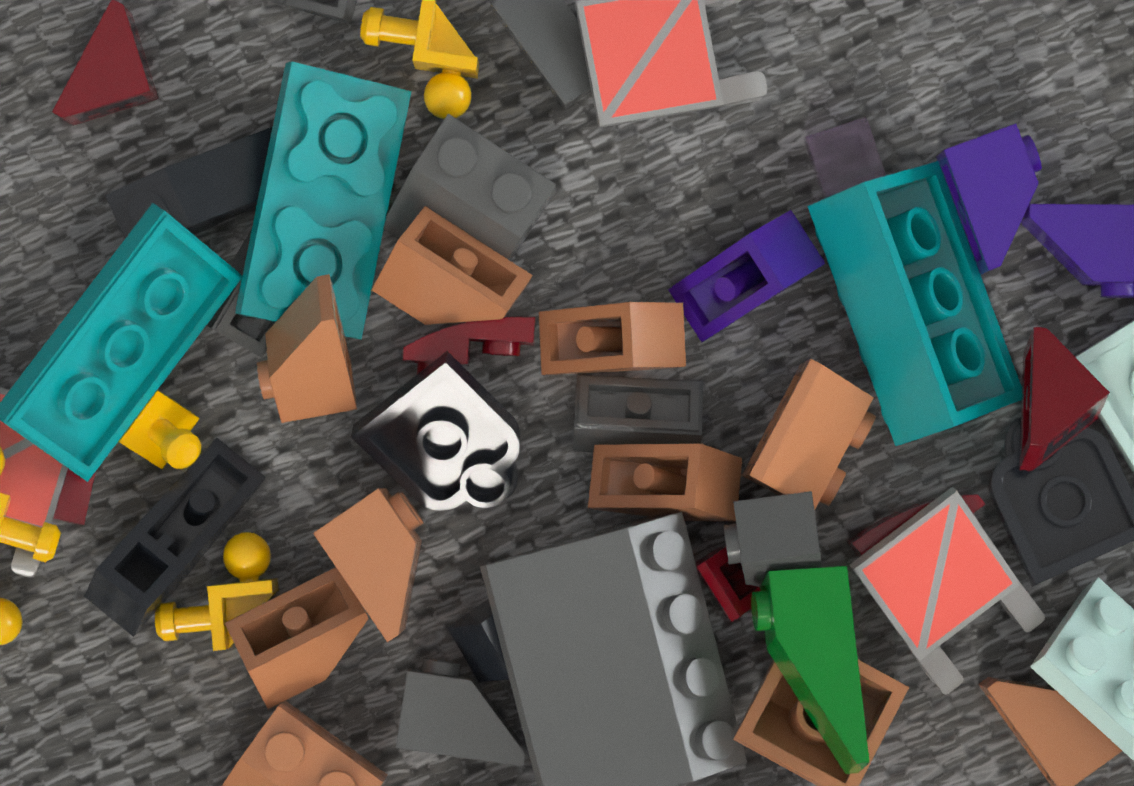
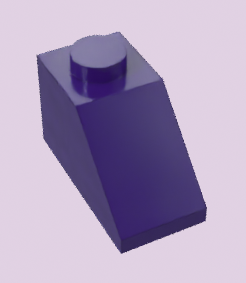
(991, 189)
(1089, 241)
(746, 275)

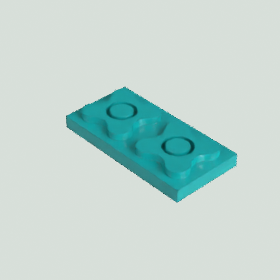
(323, 193)
(118, 343)

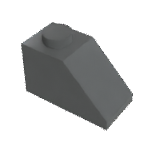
(773, 535)
(454, 717)

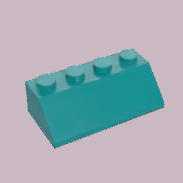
(916, 302)

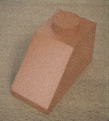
(448, 275)
(612, 338)
(308, 358)
(665, 480)
(298, 636)
(1050, 730)

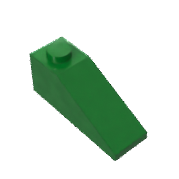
(814, 646)

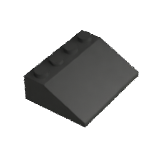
(614, 658)

